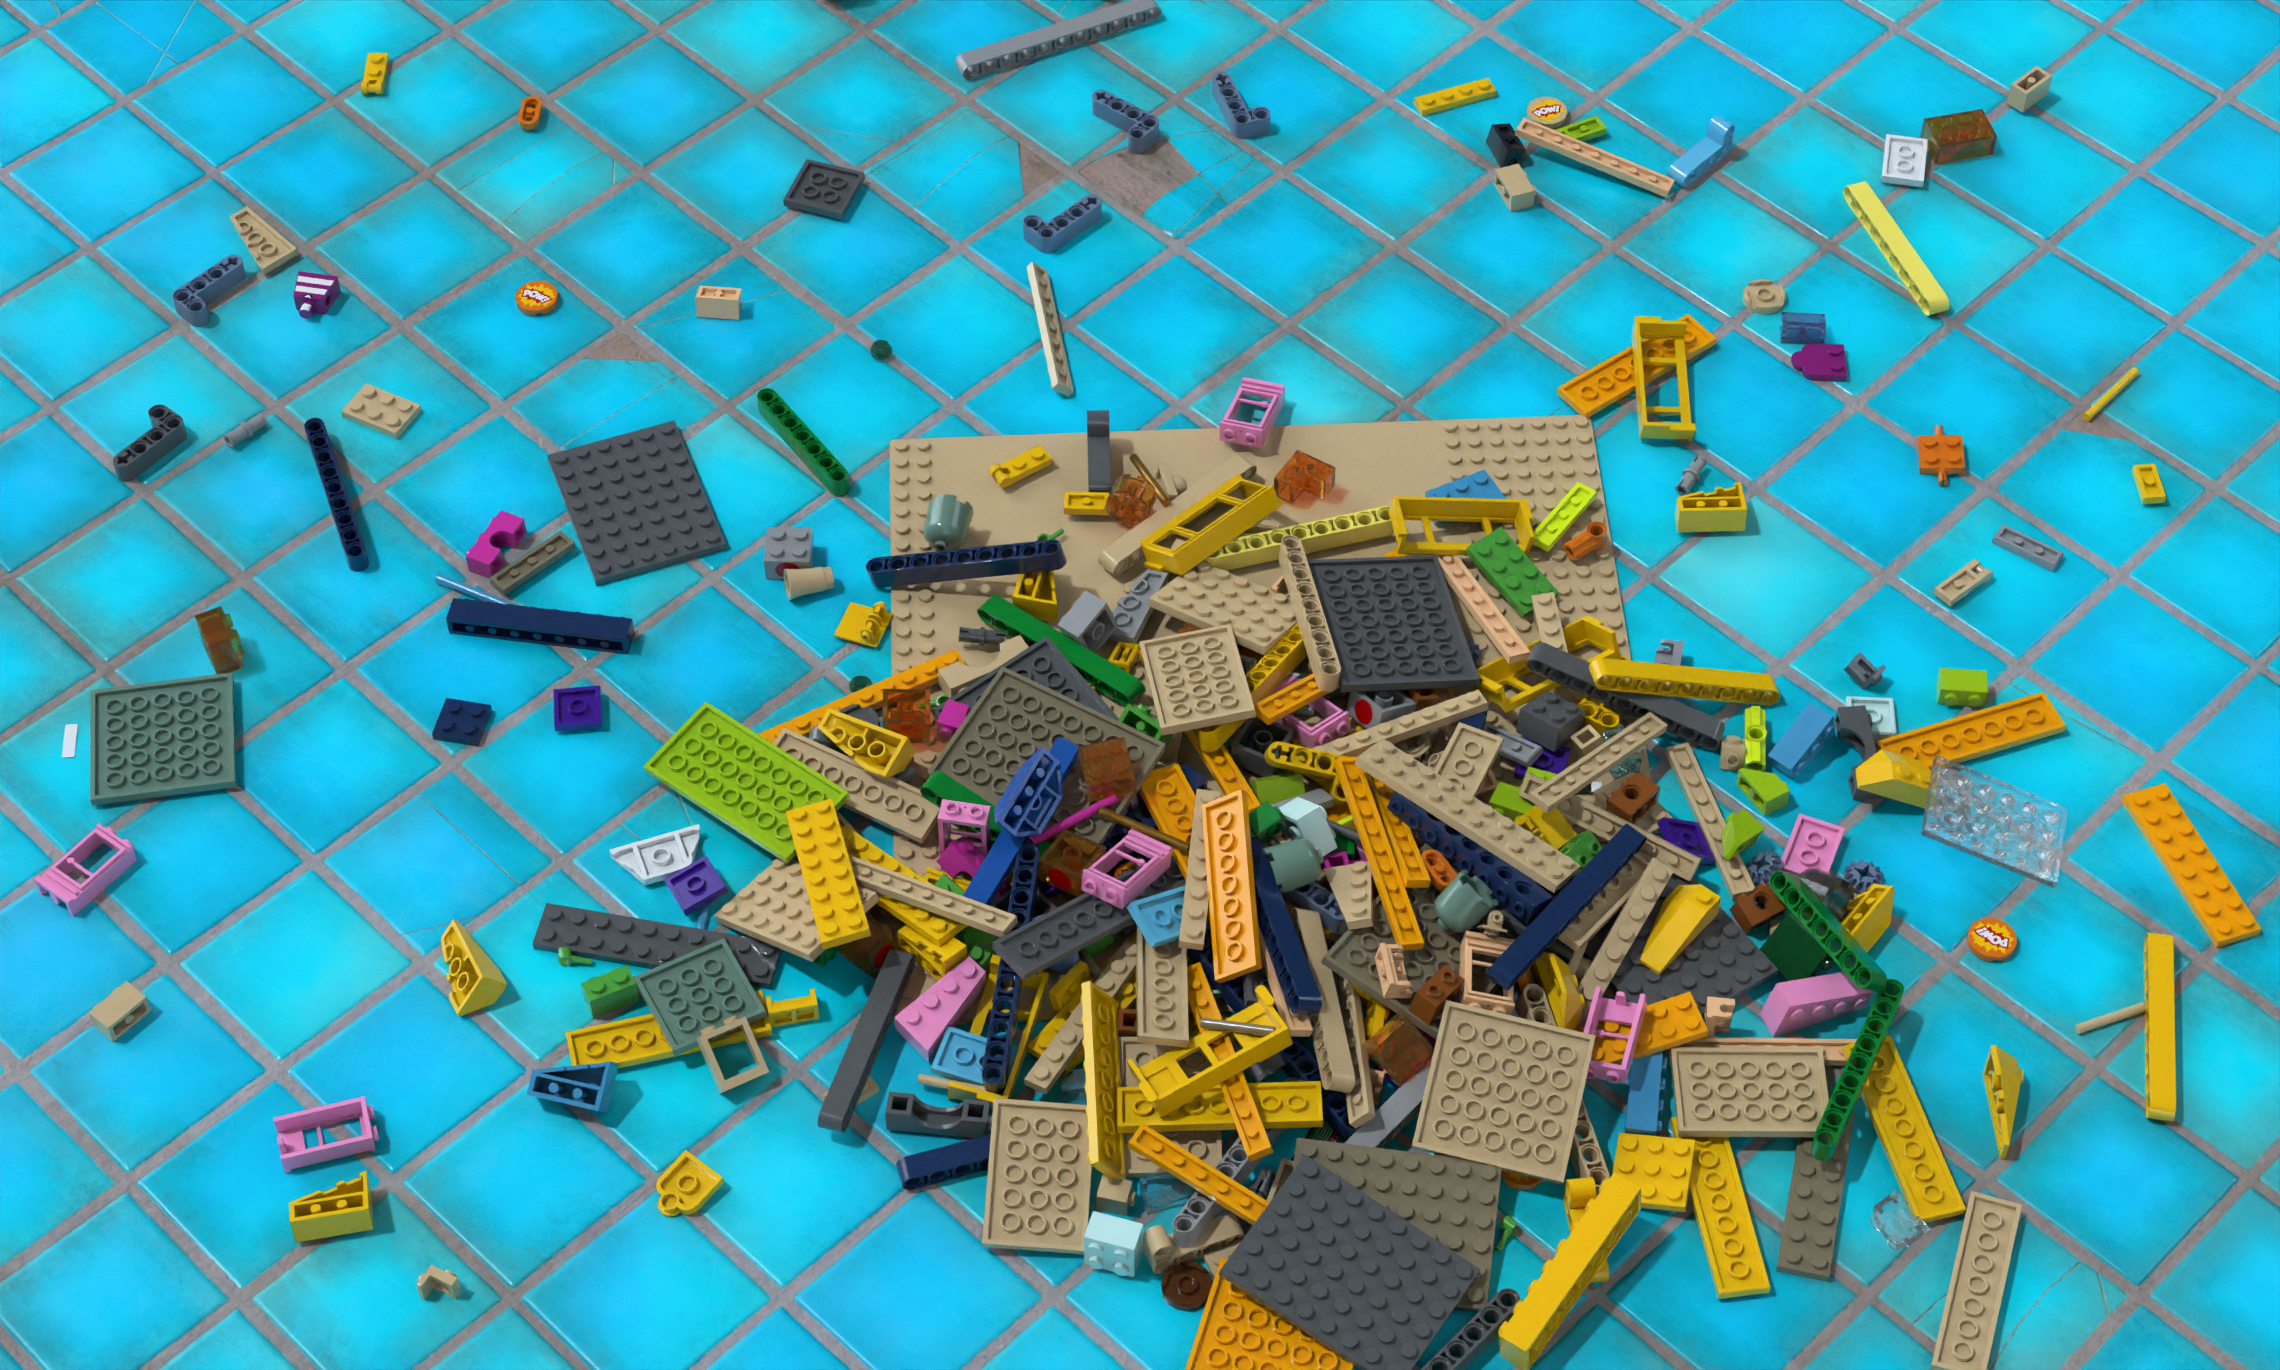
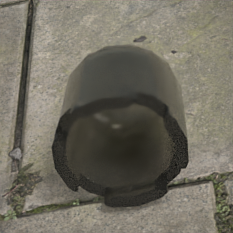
(1830, 889)

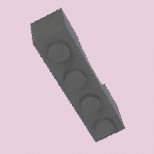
(1854, 727)
(910, 1114)

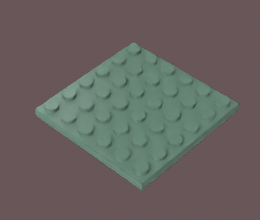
(162, 739)

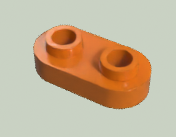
(530, 113)
(1441, 871)

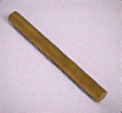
(1144, 472)
(1144, 829)

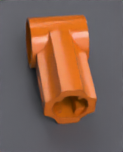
(1590, 540)

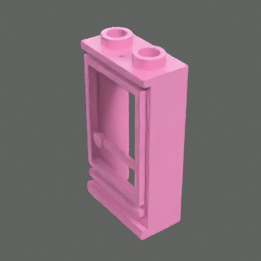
(1249, 433)
(1334, 726)
(964, 814)
(71, 892)
(1116, 892)
(1618, 1012)
(291, 1137)

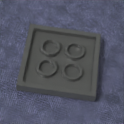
(824, 189)

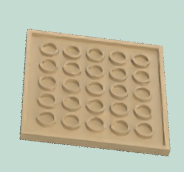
(1504, 1091)

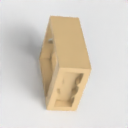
(710, 1032)

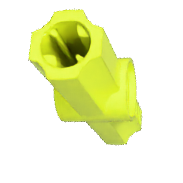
(1755, 738)

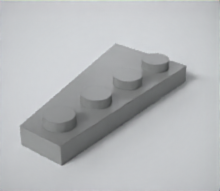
(1133, 609)

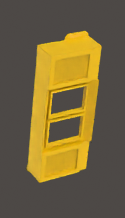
(1169, 1087)

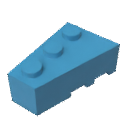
(1471, 486)
(1802, 741)
(578, 1085)

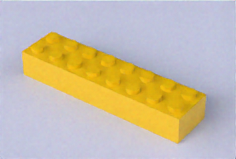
(1569, 1271)

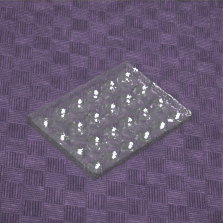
(1994, 821)

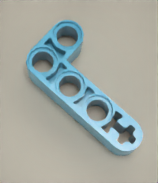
(1705, 153)

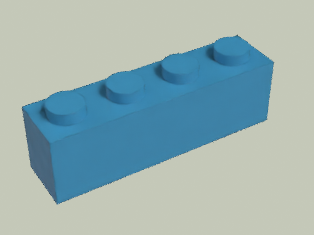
(1643, 1095)

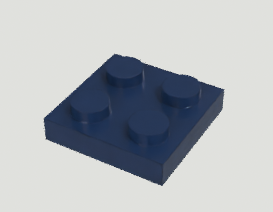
(462, 722)

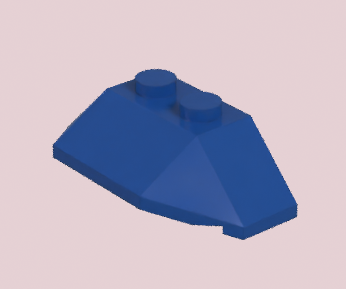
(1031, 796)

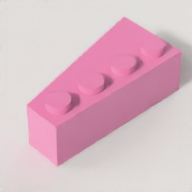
(1811, 1001)
(940, 1006)

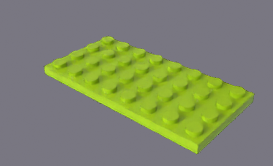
(740, 778)

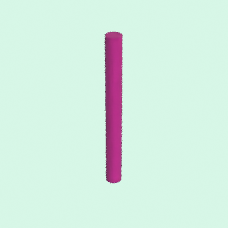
(1073, 819)

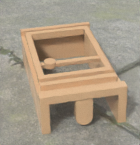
(1485, 945)

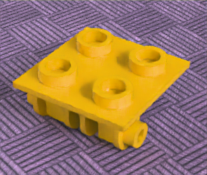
(864, 624)
(1548, 827)

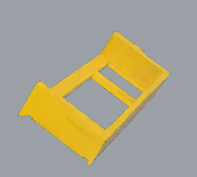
(1655, 328)
(1258, 503)
(1457, 509)
(1577, 634)
(1038, 981)

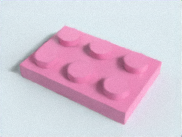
(1811, 845)

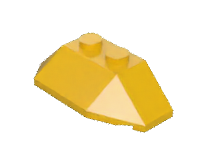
(1895, 777)
(1869, 915)
(1560, 990)

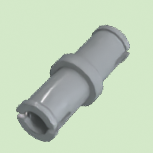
(245, 430)
(1691, 475)

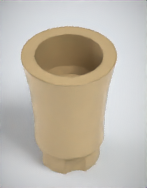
(807, 581)

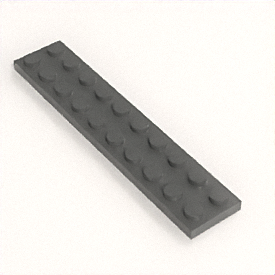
(1074, 926)
(645, 941)

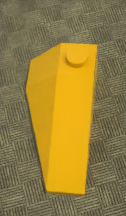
(869, 745)
(1678, 924)
(472, 974)
(2002, 1087)

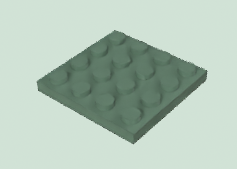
(698, 993)

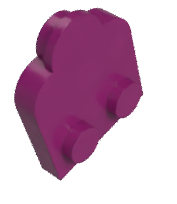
(1821, 362)

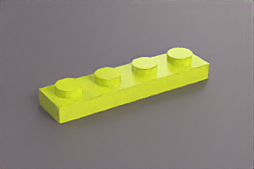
(1563, 516)

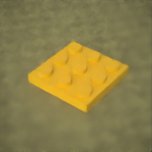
(1658, 1166)

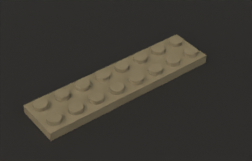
(1813, 1210)

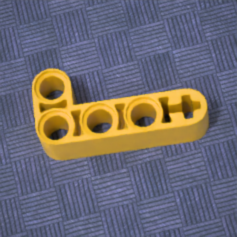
(1598, 713)
(1311, 764)
(1576, 1197)

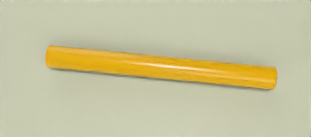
(2108, 396)

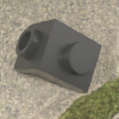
(1863, 671)

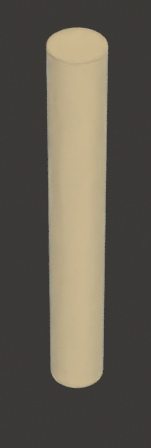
(2110, 1018)
(942, 1082)

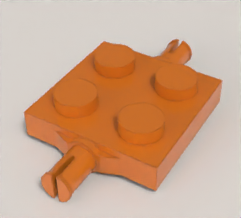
(1941, 455)

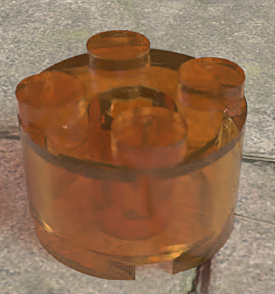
(1131, 500)

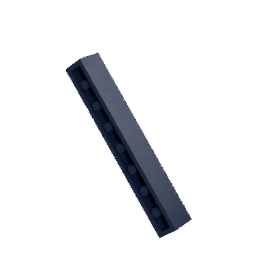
(540, 626)

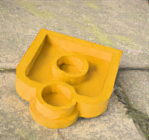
(686, 1186)

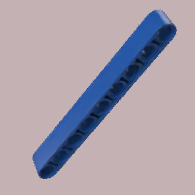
(1004, 850)

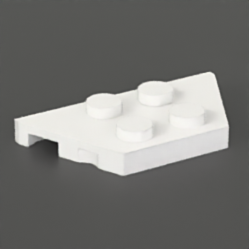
(658, 856)

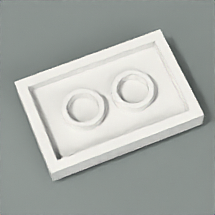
(1904, 160)

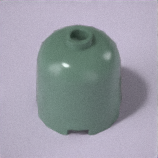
(947, 522)
(1294, 863)
(1464, 903)

